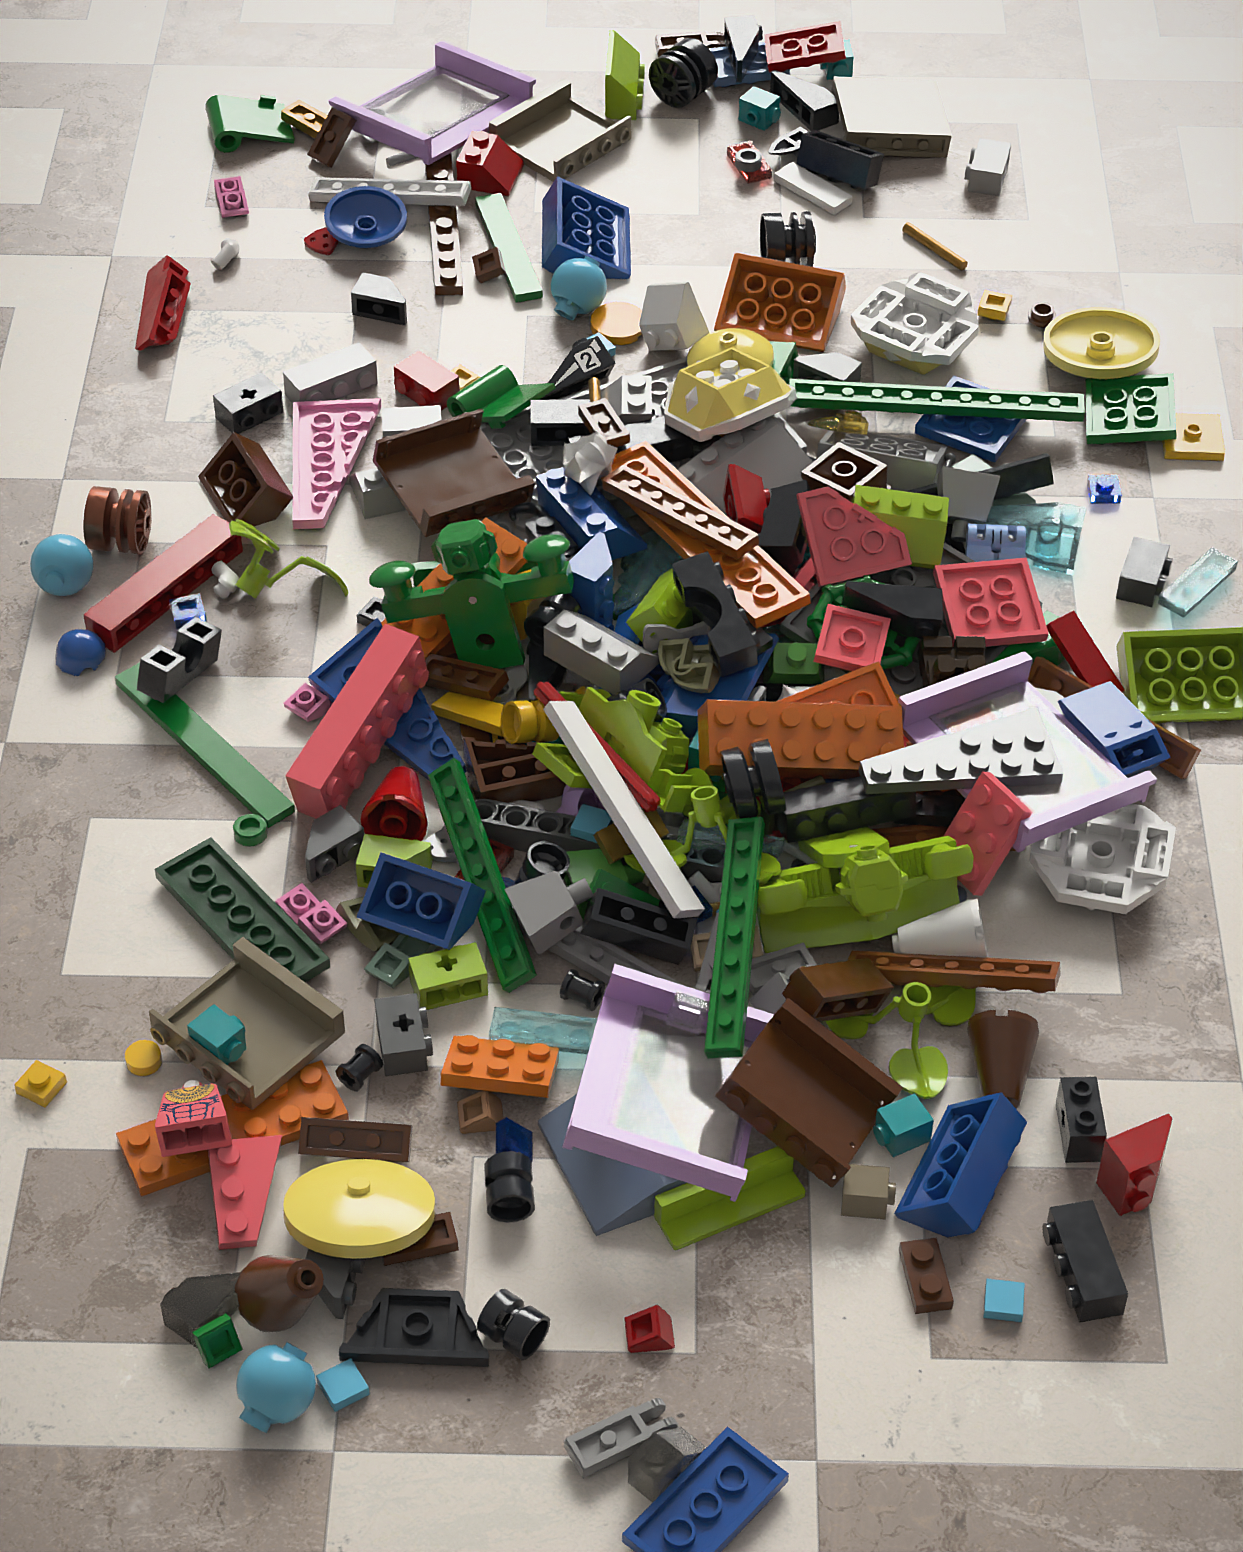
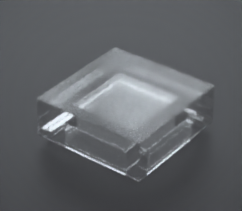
(687, 1012)

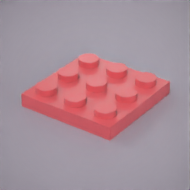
(991, 601)

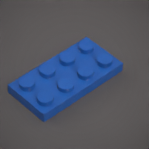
(709, 1499)

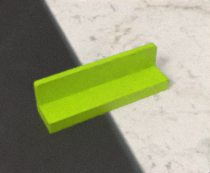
(696, 1213)

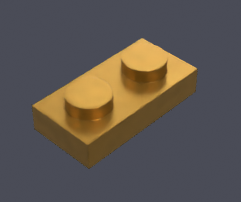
(304, 118)

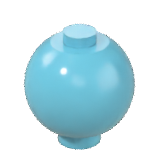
(578, 287)
(61, 565)
(275, 1386)

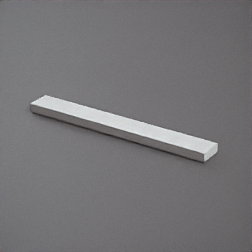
(624, 810)

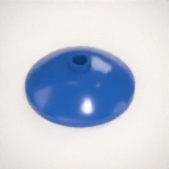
(365, 217)

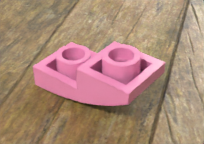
(231, 196)
(308, 703)
(313, 917)

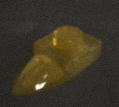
(848, 422)

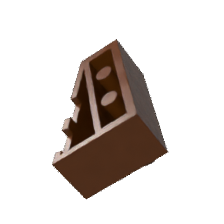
(508, 772)

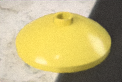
(740, 339)

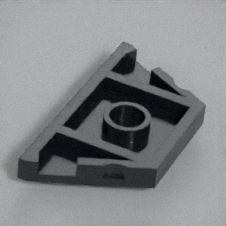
(416, 1329)

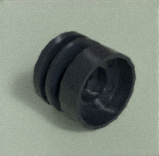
(683, 72)
(789, 240)

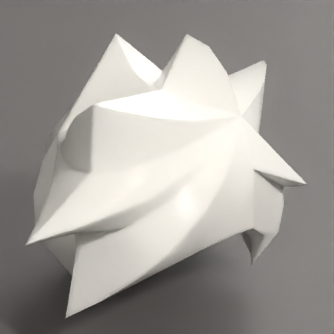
(588, 460)

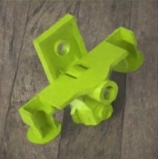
(650, 748)

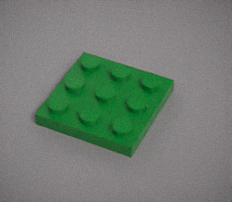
(1130, 409)

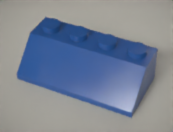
(586, 514)
(962, 1166)

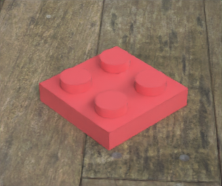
(851, 638)

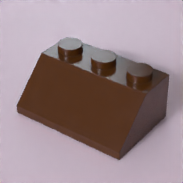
(245, 482)

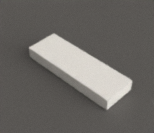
(813, 188)

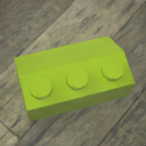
(623, 79)
(915, 514)
(661, 606)

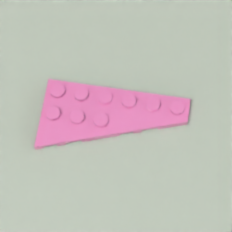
(324, 452)

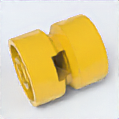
(526, 723)

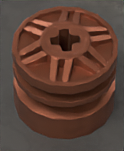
(117, 520)

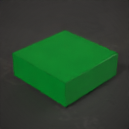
(217, 1340)

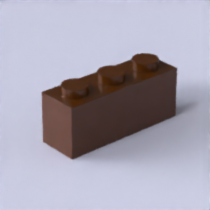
(838, 989)

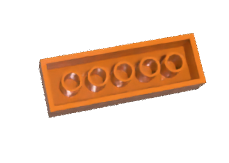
(803, 736)

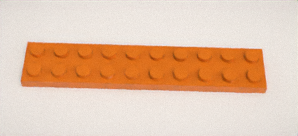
(757, 580)

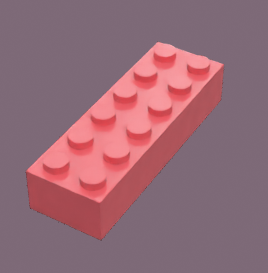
(358, 723)

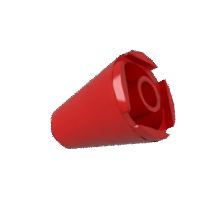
(396, 807)

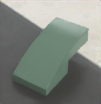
(391, 961)

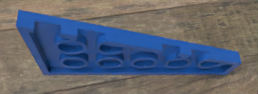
(418, 732)

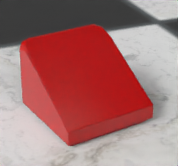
(649, 1330)

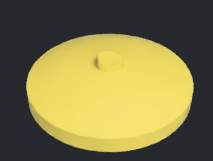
(1101, 343)
(359, 1208)

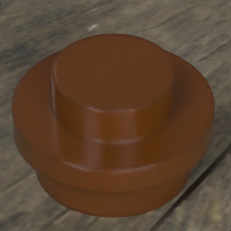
(1041, 314)

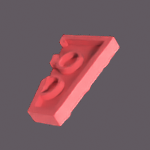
(241, 1187)

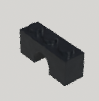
(168, 671)

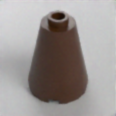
(1003, 1051)
(277, 1291)

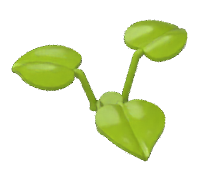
(255, 575)
(709, 813)
(916, 1069)

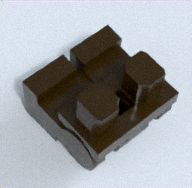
(941, 661)

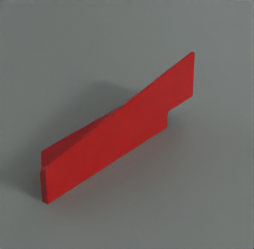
(162, 303)

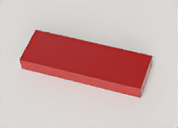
(1081, 651)

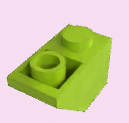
(372, 845)

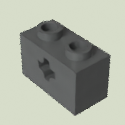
(401, 1034)

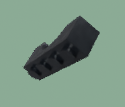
(730, 641)

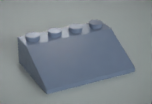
(605, 1188)

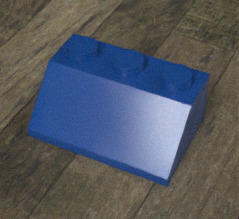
(594, 580)
(420, 902)

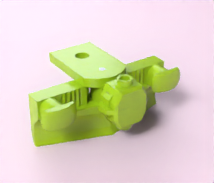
(876, 891)

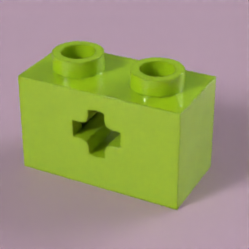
(448, 976)

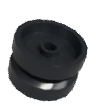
(747, 782)

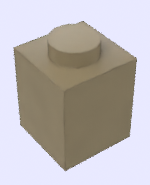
(867, 1192)

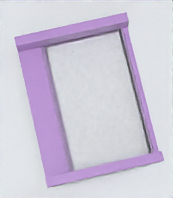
(441, 105)
(1002, 688)
(653, 1090)

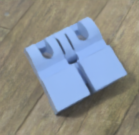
(995, 542)

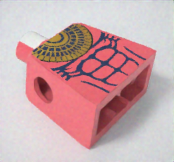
(192, 1120)

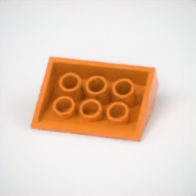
(782, 301)

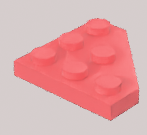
(847, 538)

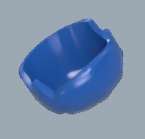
(79, 650)

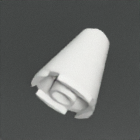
(947, 932)

